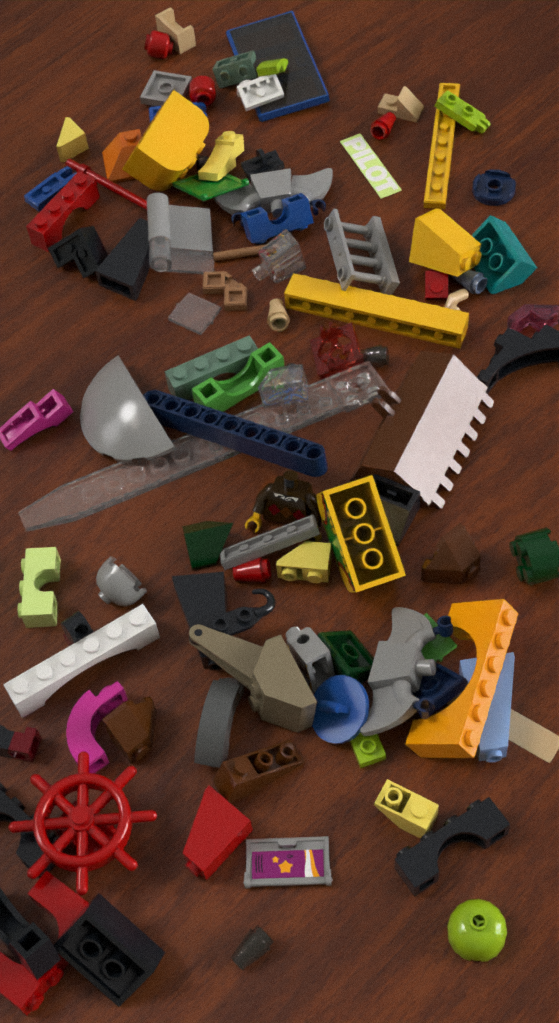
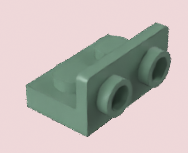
(235, 69)

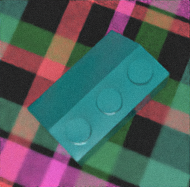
(502, 256)

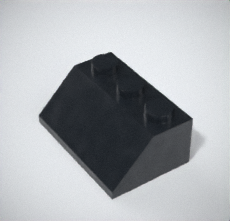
(109, 950)

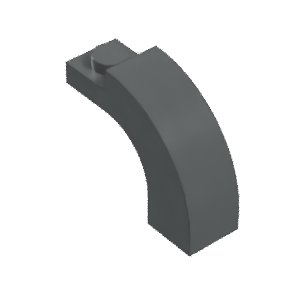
(216, 721)

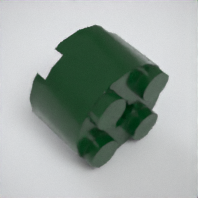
(536, 556)

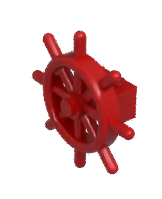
(81, 825)

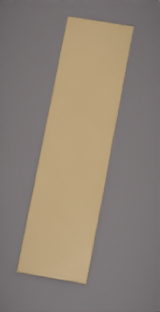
(530, 735)

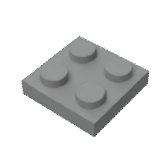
(161, 85)

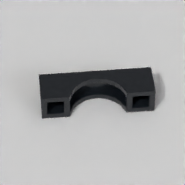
(480, 825)
(28, 849)
(26, 940)

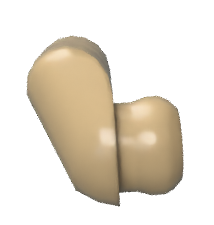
(456, 297)

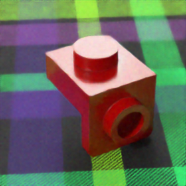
(436, 285)

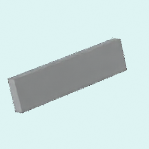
(269, 542)

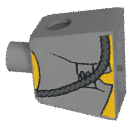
(307, 649)

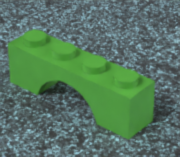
(226, 393)

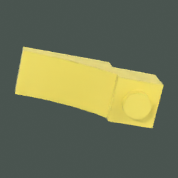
(223, 156)

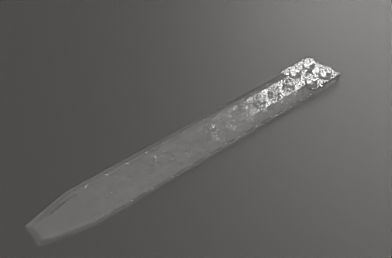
(128, 480)

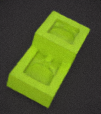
(272, 67)

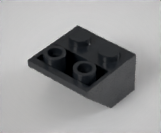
(399, 504)

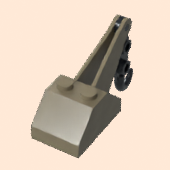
(268, 671)

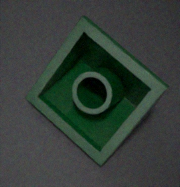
(348, 654)

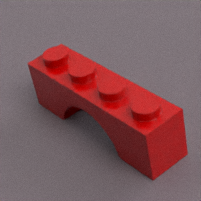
(49, 222)

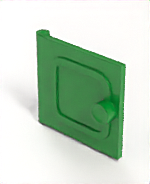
(207, 189)

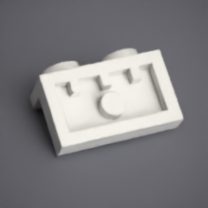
(259, 91)

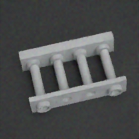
(376, 245)

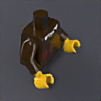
(286, 502)

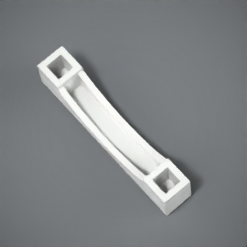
(37, 684)

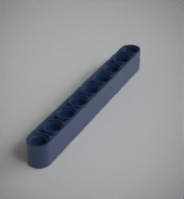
(238, 434)

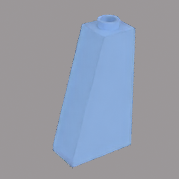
(495, 733)

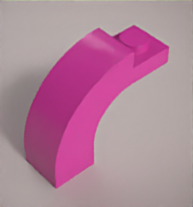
(85, 719)

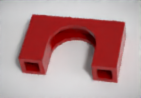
(16, 981)

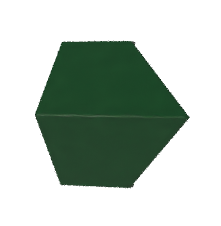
(205, 542)

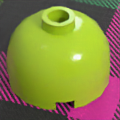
(474, 941)

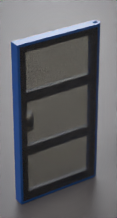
(278, 39)

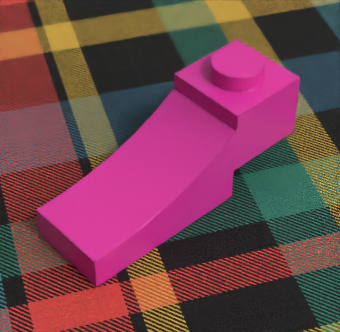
(33, 418)

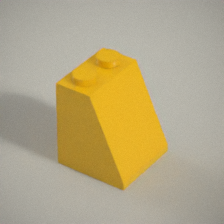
(443, 244)

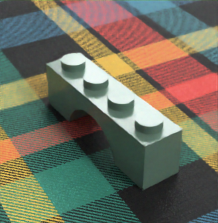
(226, 359)

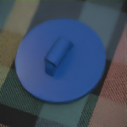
(340, 709)

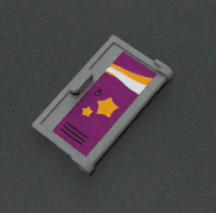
(287, 865)

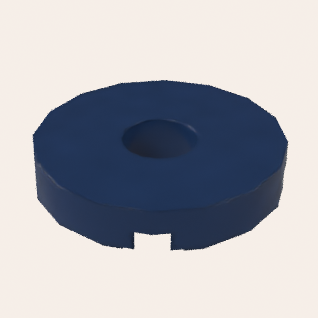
(493, 197)

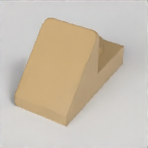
(404, 106)

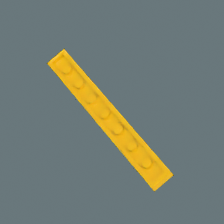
(440, 154)

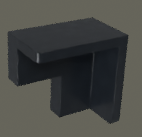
(81, 246)

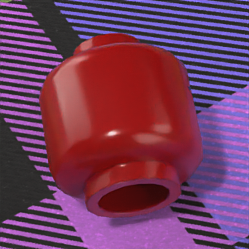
(158, 44)
(202, 90)

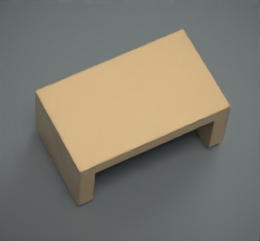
(183, 38)

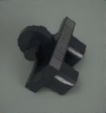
(262, 163)

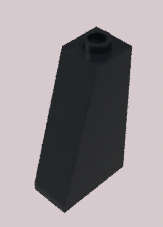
(127, 263)
(202, 599)

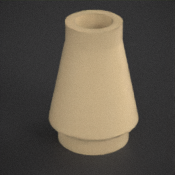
(277, 316)

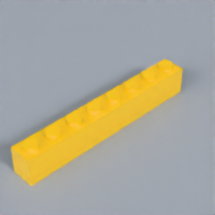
(377, 310)

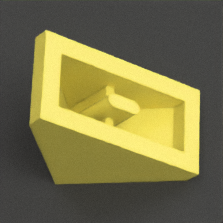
(71, 140)

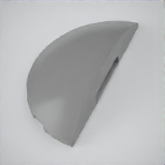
(120, 419)

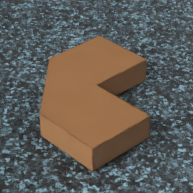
(221, 282)

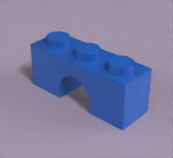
(295, 215)

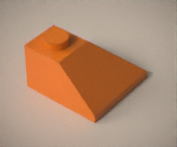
(118, 153)

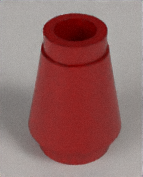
(382, 126)
(253, 571)

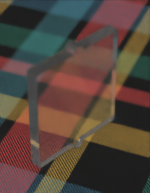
(194, 313)

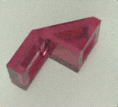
(535, 316)

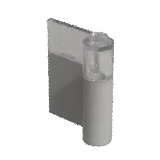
(179, 237)

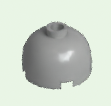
(118, 584)

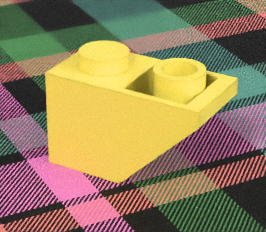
(306, 562)
(407, 809)

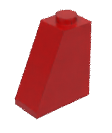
(214, 834)

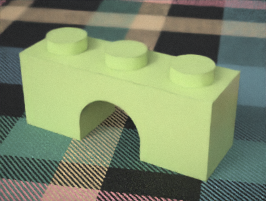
(39, 568)

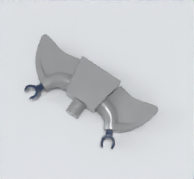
(271, 187)
(400, 668)

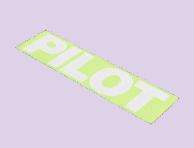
(370, 166)

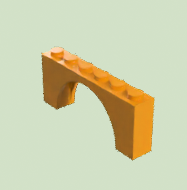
(458, 728)

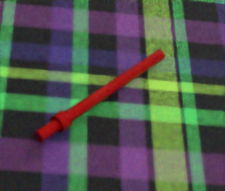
(107, 183)

